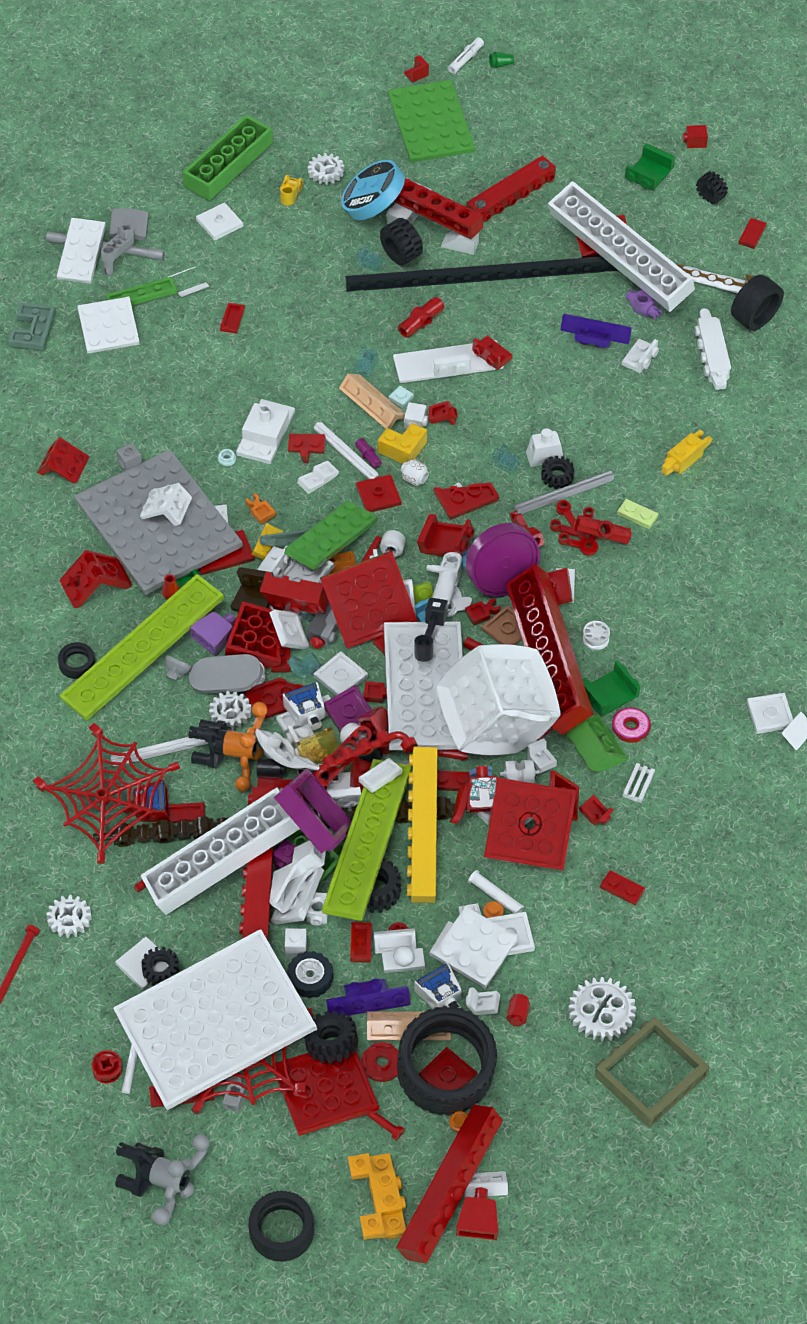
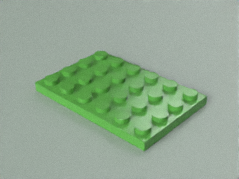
(431, 121)

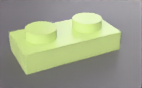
(637, 513)

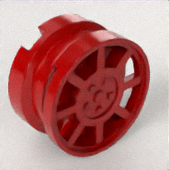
(106, 1066)

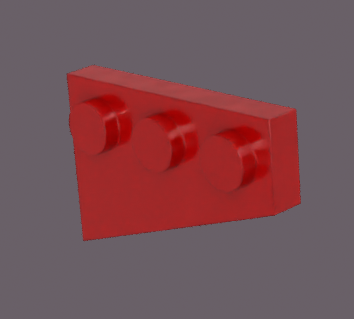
(462, 500)

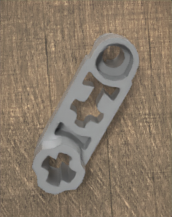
(116, 247)

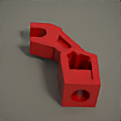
(519, 519)

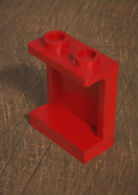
(441, 538)

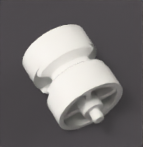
(520, 771)

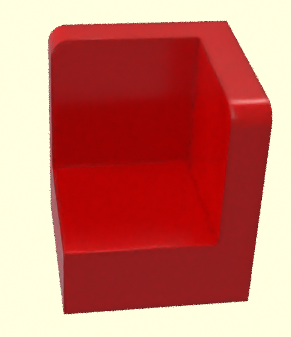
(419, 71)

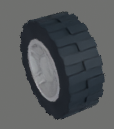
(309, 963)

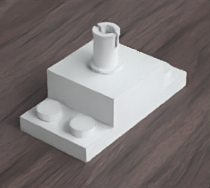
(264, 430)

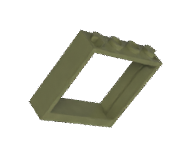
(652, 1115)

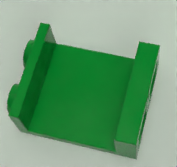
(651, 167)
(612, 690)

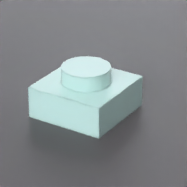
(401, 397)

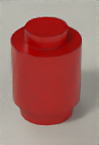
(518, 1010)

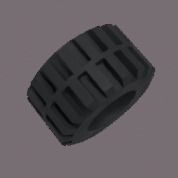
(401, 241)
(390, 892)

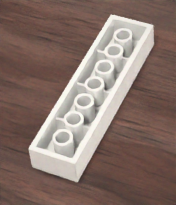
(218, 852)

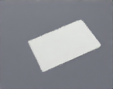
(796, 731)

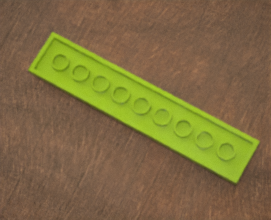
(141, 647)
(365, 847)

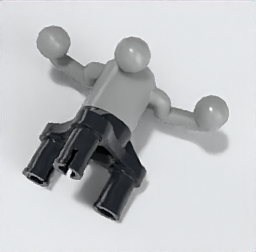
(162, 1172)

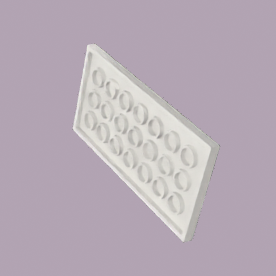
(412, 684)

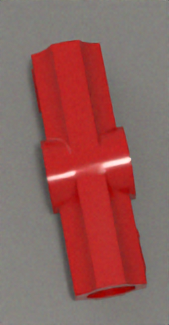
(421, 317)
(593, 527)

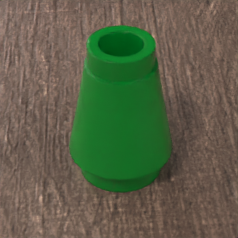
(499, 59)

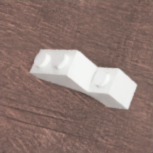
(290, 878)

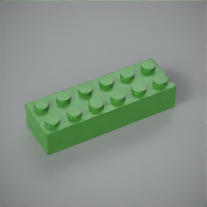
(227, 157)

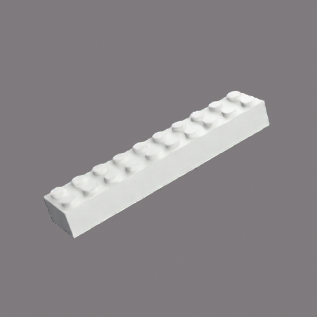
(621, 246)

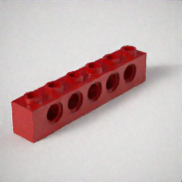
(440, 209)

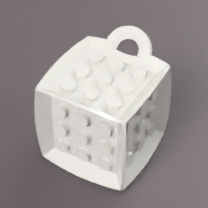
(498, 699)

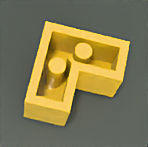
(405, 446)

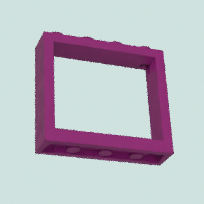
(305, 816)

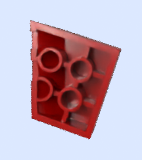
(255, 635)

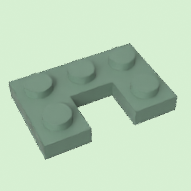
(41, 319)

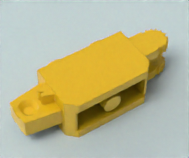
(685, 453)

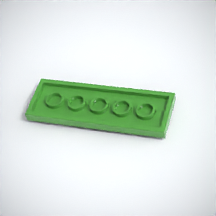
(331, 535)

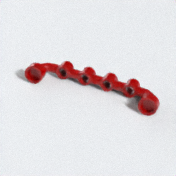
(365, 748)

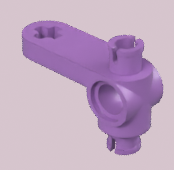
(643, 304)

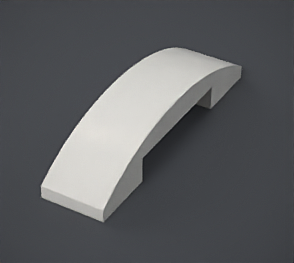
(271, 744)

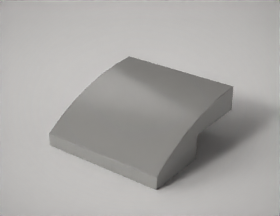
(136, 218)

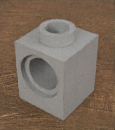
(128, 457)

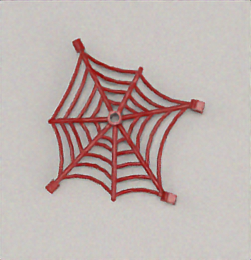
(103, 794)
(297, 1088)

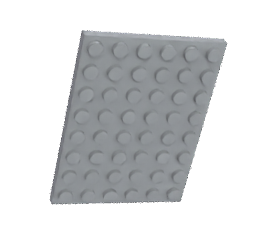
(154, 545)

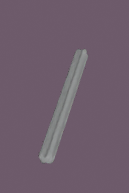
(564, 492)

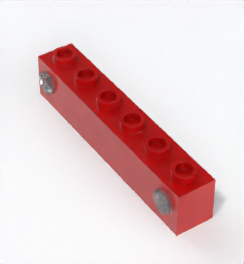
(513, 188)

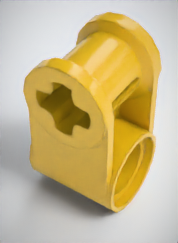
(290, 189)

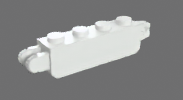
(713, 349)

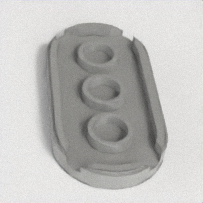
(225, 673)

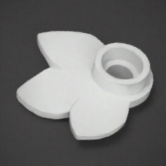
(457, 602)

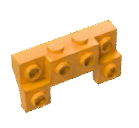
(387, 1202)

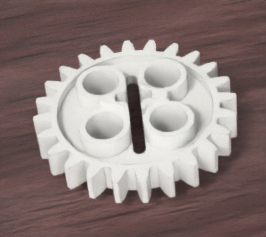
(585, 1000)

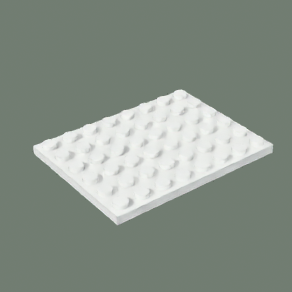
(214, 1019)

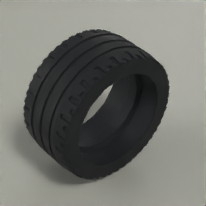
(757, 302)
(276, 1250)

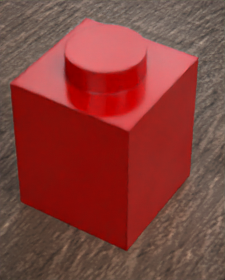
(695, 136)

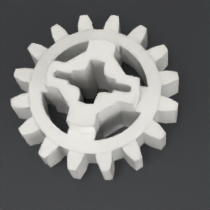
(326, 169)
(230, 709)
(68, 917)

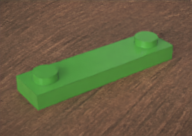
(146, 291)

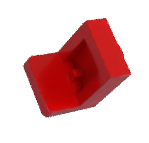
(595, 811)

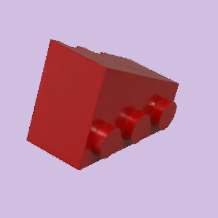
(294, 595)

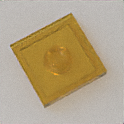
(318, 745)

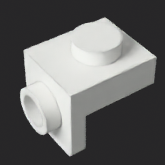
(541, 756)
(482, 1002)

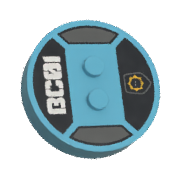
(373, 190)

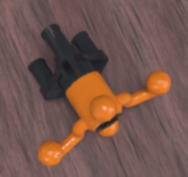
(229, 743)

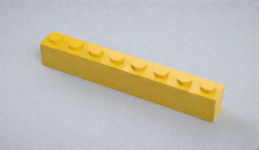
(423, 825)

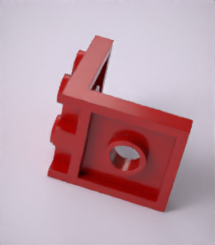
(93, 570)

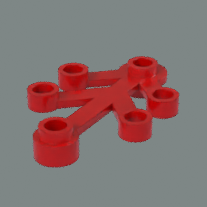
(566, 530)

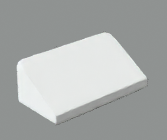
(495, 1186)

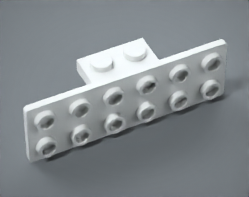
(439, 363)

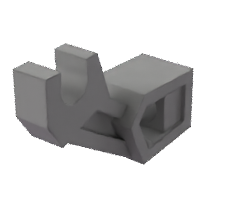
(230, 1102)

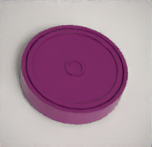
(500, 556)

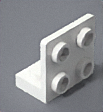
(167, 500)
(342, 792)

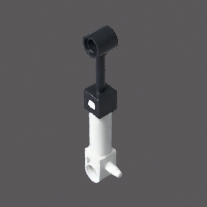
(437, 606)

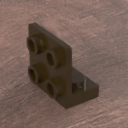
(250, 587)

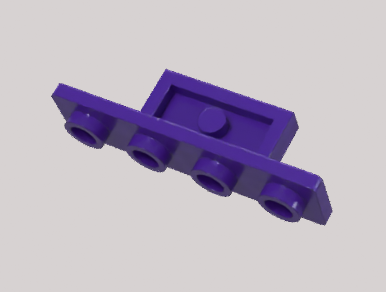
(595, 331)
(368, 997)

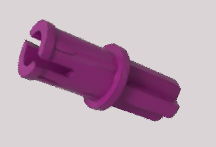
(368, 452)

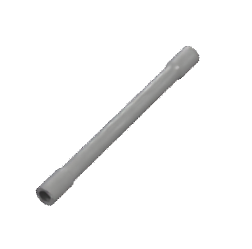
(132, 250)

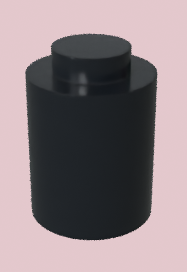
(270, 769)

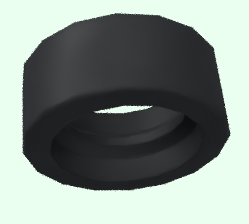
(74, 648)

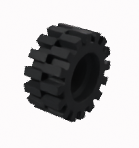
(712, 187)
(557, 480)
(159, 956)

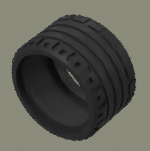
(457, 1022)

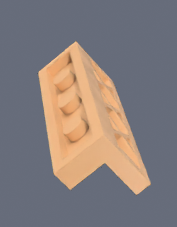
(371, 400)
(391, 1025)

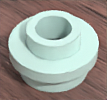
(227, 453)

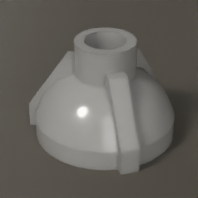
(175, 667)

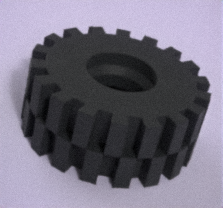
(332, 1026)

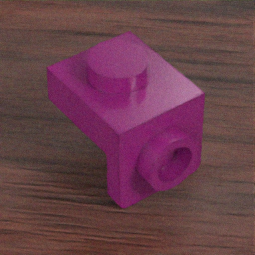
(284, 854)

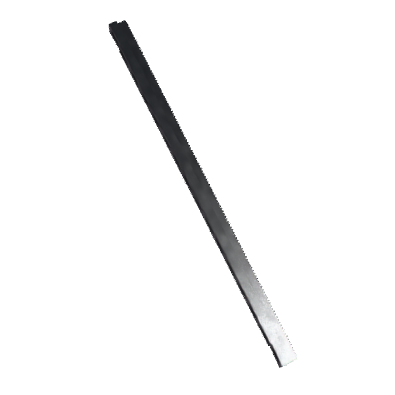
(478, 273)

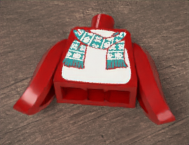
(475, 795)

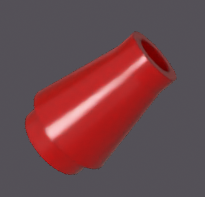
(170, 586)

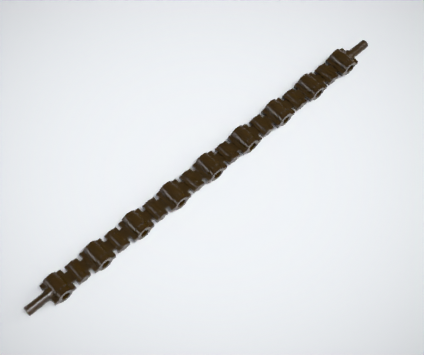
(164, 831)

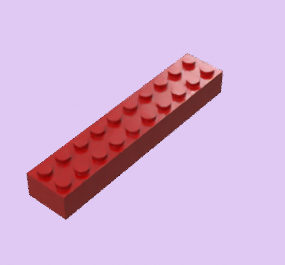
(545, 630)

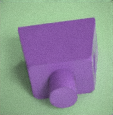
(213, 631)

